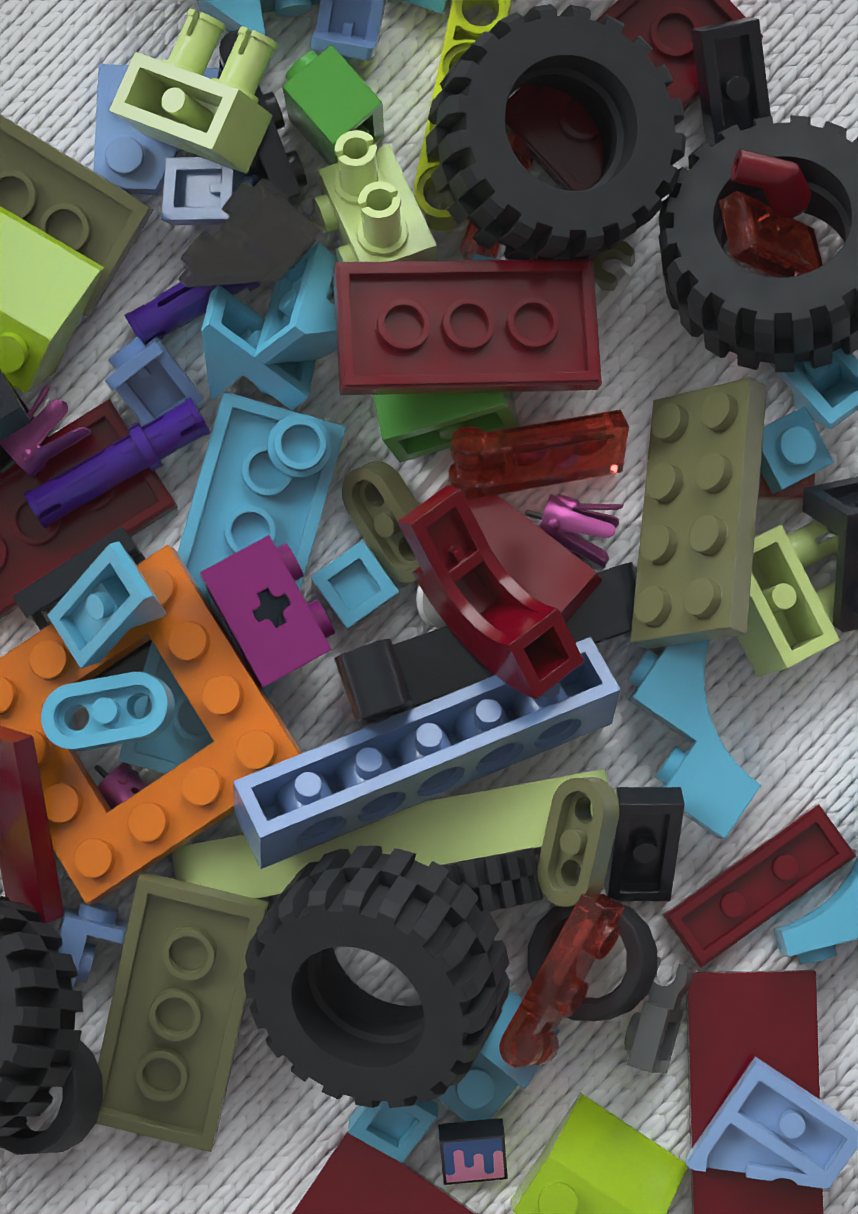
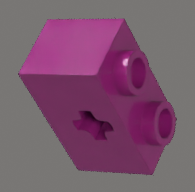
(235, 592)

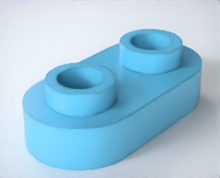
(110, 711)

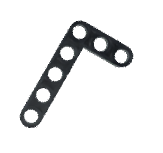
(399, 677)

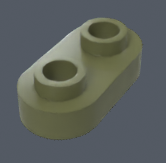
(376, 501)
(576, 839)

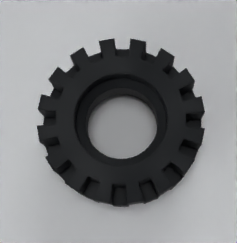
(499, 879)

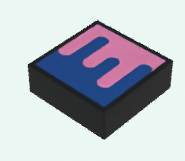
(473, 1151)

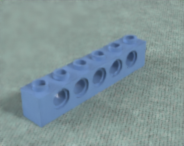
(416, 758)

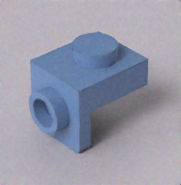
(350, 27)
(150, 379)

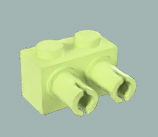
(197, 113)
(371, 205)
(785, 611)

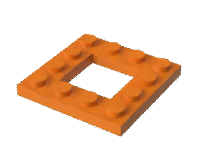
(114, 846)

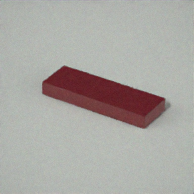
(534, 557)
(25, 835)
(758, 885)

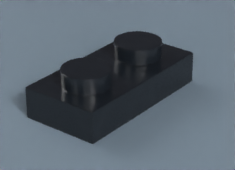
(730, 75)
(645, 844)

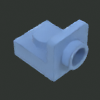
(199, 189)
(93, 921)

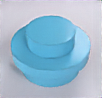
(299, 445)

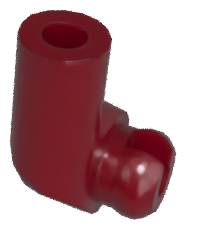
(779, 179)

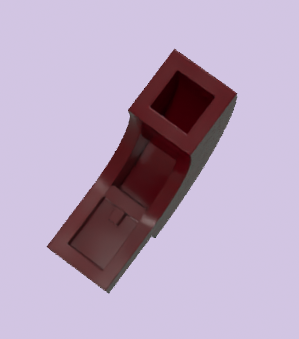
(481, 603)

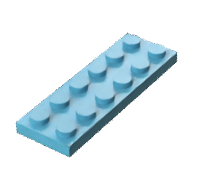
(233, 506)

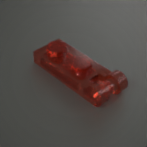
(537, 454)
(560, 981)

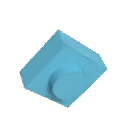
(792, 450)
(355, 585)
(393, 1129)

